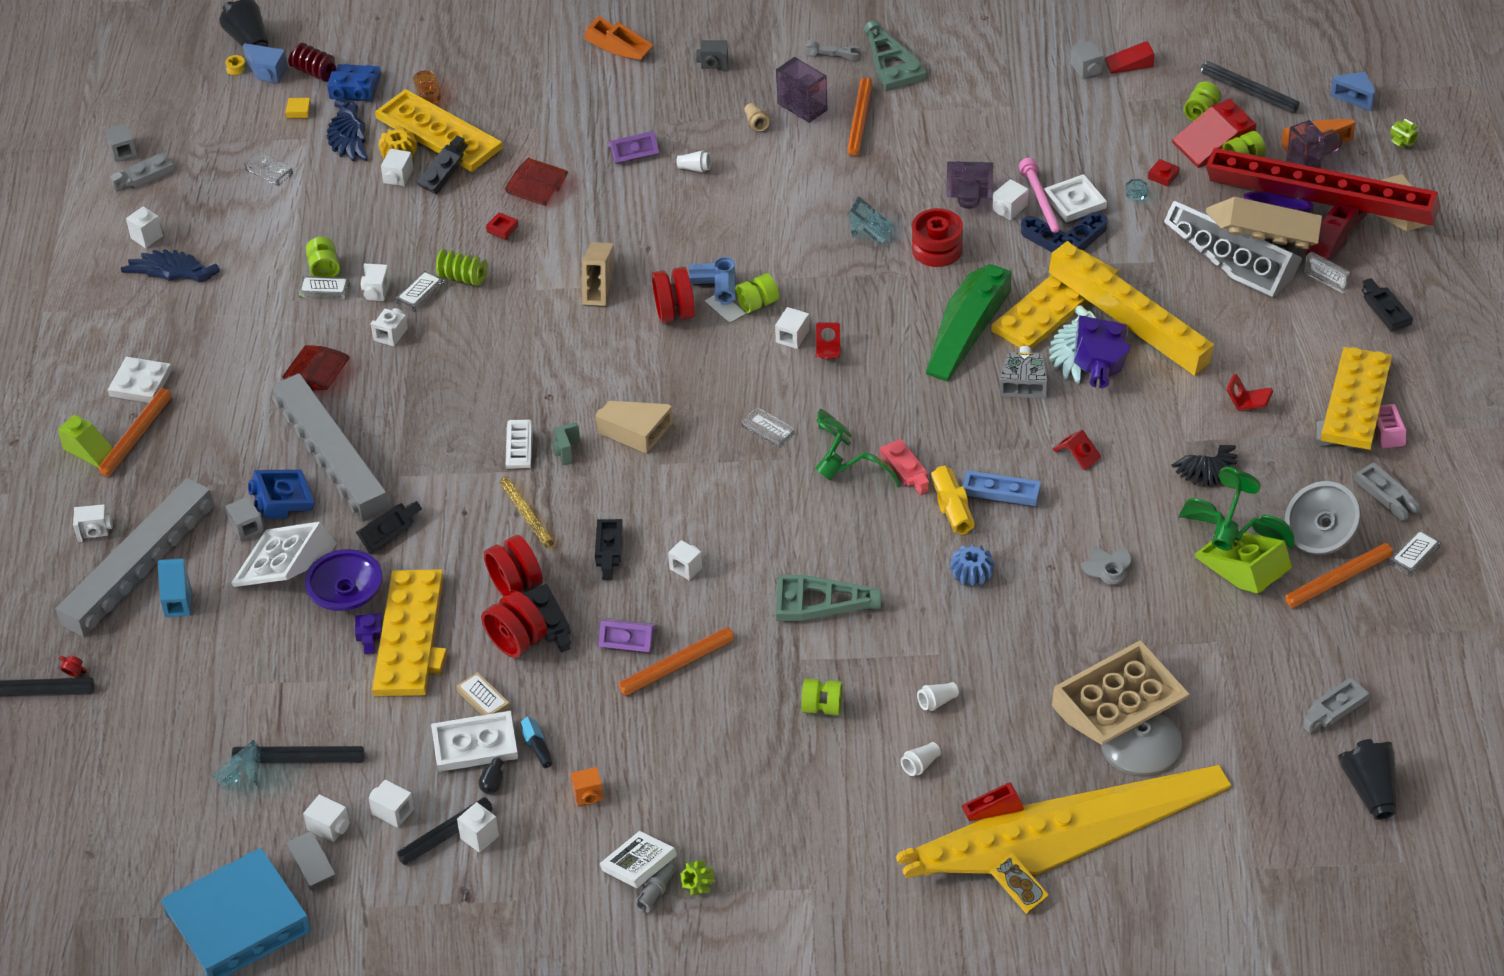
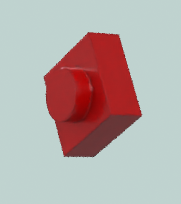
(1163, 172)
(502, 225)

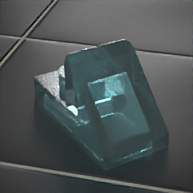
(866, 218)
(245, 760)

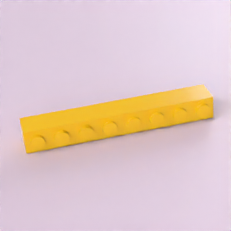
(1131, 308)

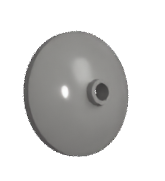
(1316, 506)
(1146, 751)

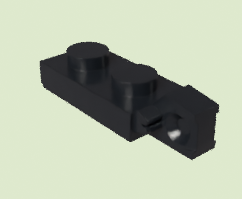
(443, 166)
(1386, 306)
(387, 525)
(608, 545)
(554, 618)

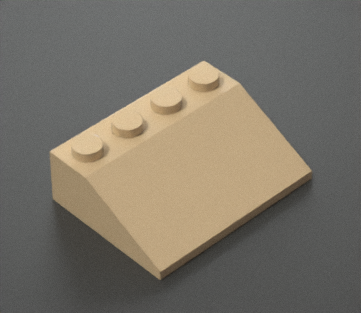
(1267, 221)
(1117, 694)

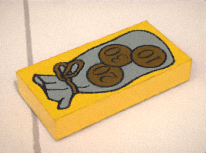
(1019, 883)

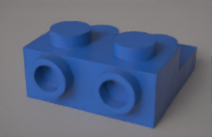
(354, 82)
(280, 492)

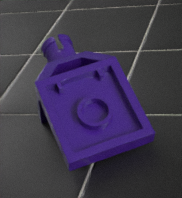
(1100, 348)

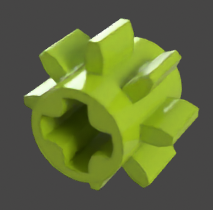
(1404, 133)
(697, 877)

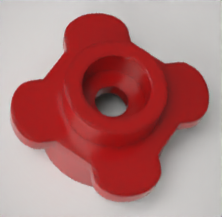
(72, 666)

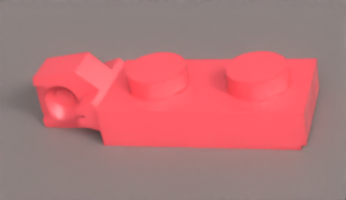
(905, 465)

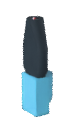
(534, 738)

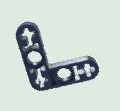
(1036, 229)

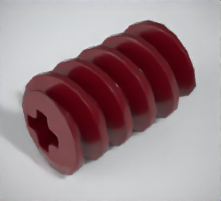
(312, 61)

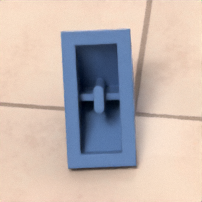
(1354, 89)

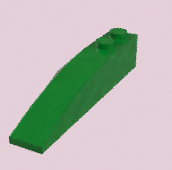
(967, 317)

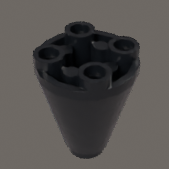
(244, 22)
(1373, 776)

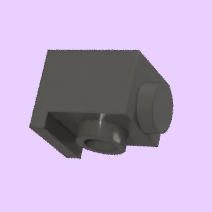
(713, 54)

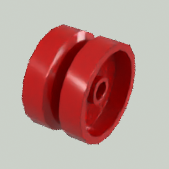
(937, 237)
(677, 293)
(513, 566)
(514, 624)

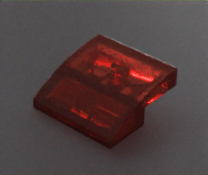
(536, 181)
(317, 366)

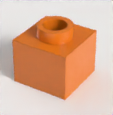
(587, 786)

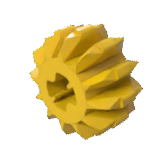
(397, 140)

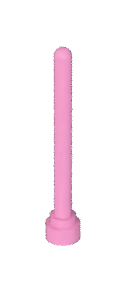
(1029, 169)

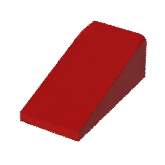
(1132, 58)
(994, 803)

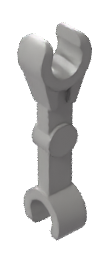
(851, 53)

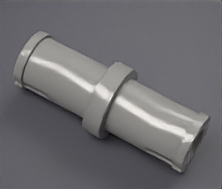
(654, 888)

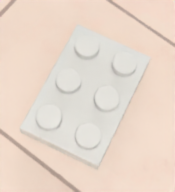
(474, 741)

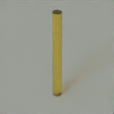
(526, 512)

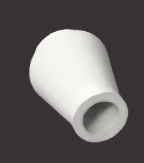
(696, 161)
(936, 695)
(918, 759)

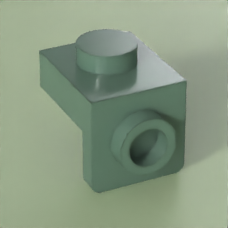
(564, 438)

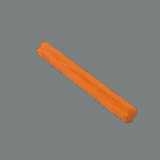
(859, 116)
(135, 432)
(1338, 575)
(676, 661)

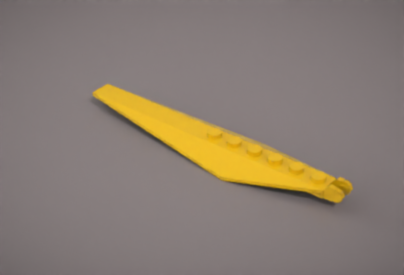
(1062, 827)

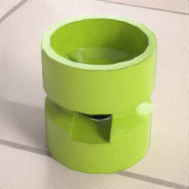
(1201, 99)
(1249, 143)
(322, 257)
(757, 293)
(812, 696)

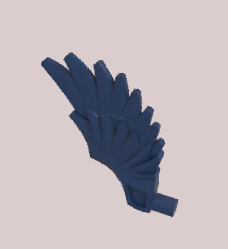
(347, 131)
(170, 266)

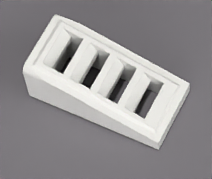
(519, 430)

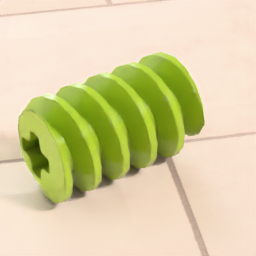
(461, 268)

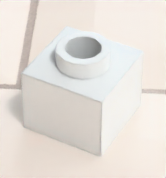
(685, 560)

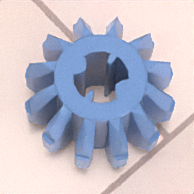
(972, 565)

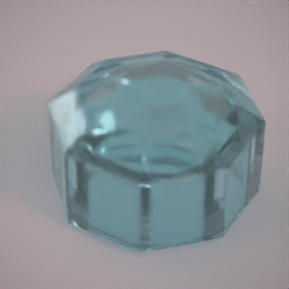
(1136, 189)

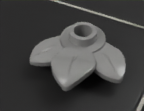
(1107, 566)

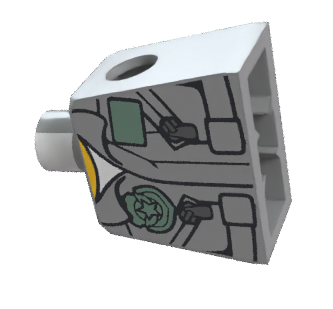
(1023, 375)

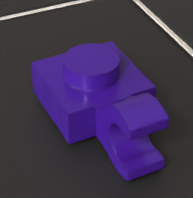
(368, 629)

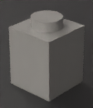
(1086, 59)
(120, 142)
(244, 518)

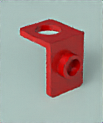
(827, 349)
(1248, 399)
(1081, 448)

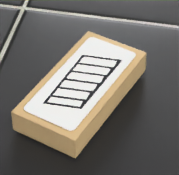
(482, 695)

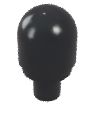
(491, 777)

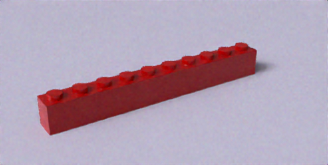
(1323, 186)

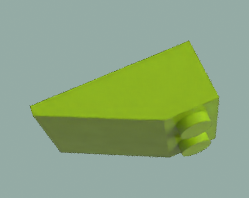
(1250, 563)

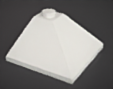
(284, 553)

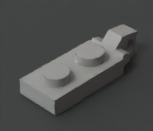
(142, 172)
(1335, 705)

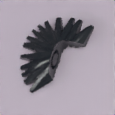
(1206, 466)

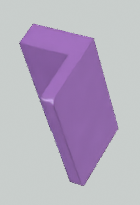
(634, 147)
(626, 634)

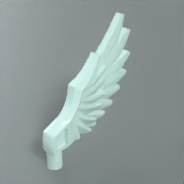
(1064, 347)

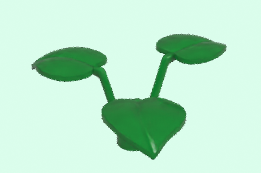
(832, 461)
(1227, 529)

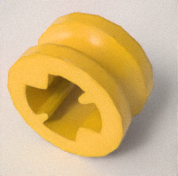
(235, 64)

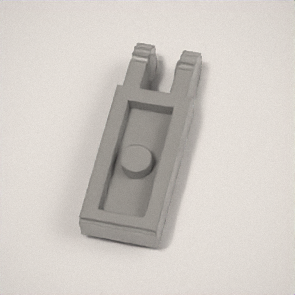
(1387, 491)

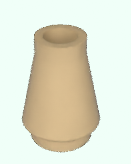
(756, 117)

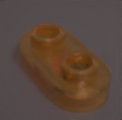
(427, 86)

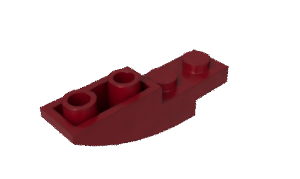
(1335, 230)

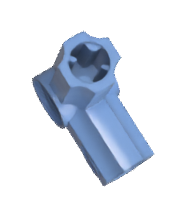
(721, 273)

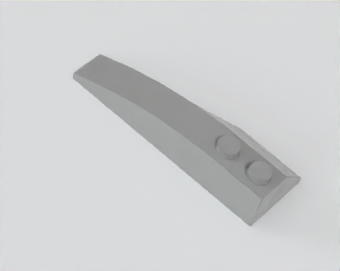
(1240, 256)

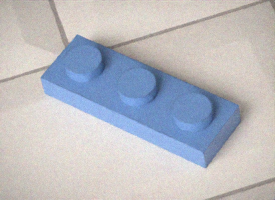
(1002, 488)

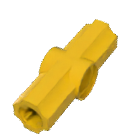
(952, 500)

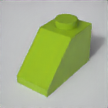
(84, 440)

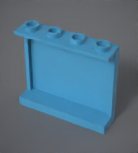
(236, 914)

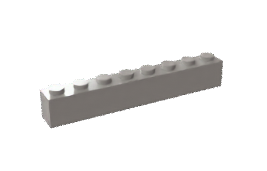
(330, 447)
(134, 557)

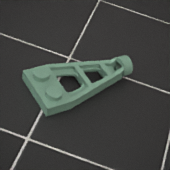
(895, 76)
(791, 596)

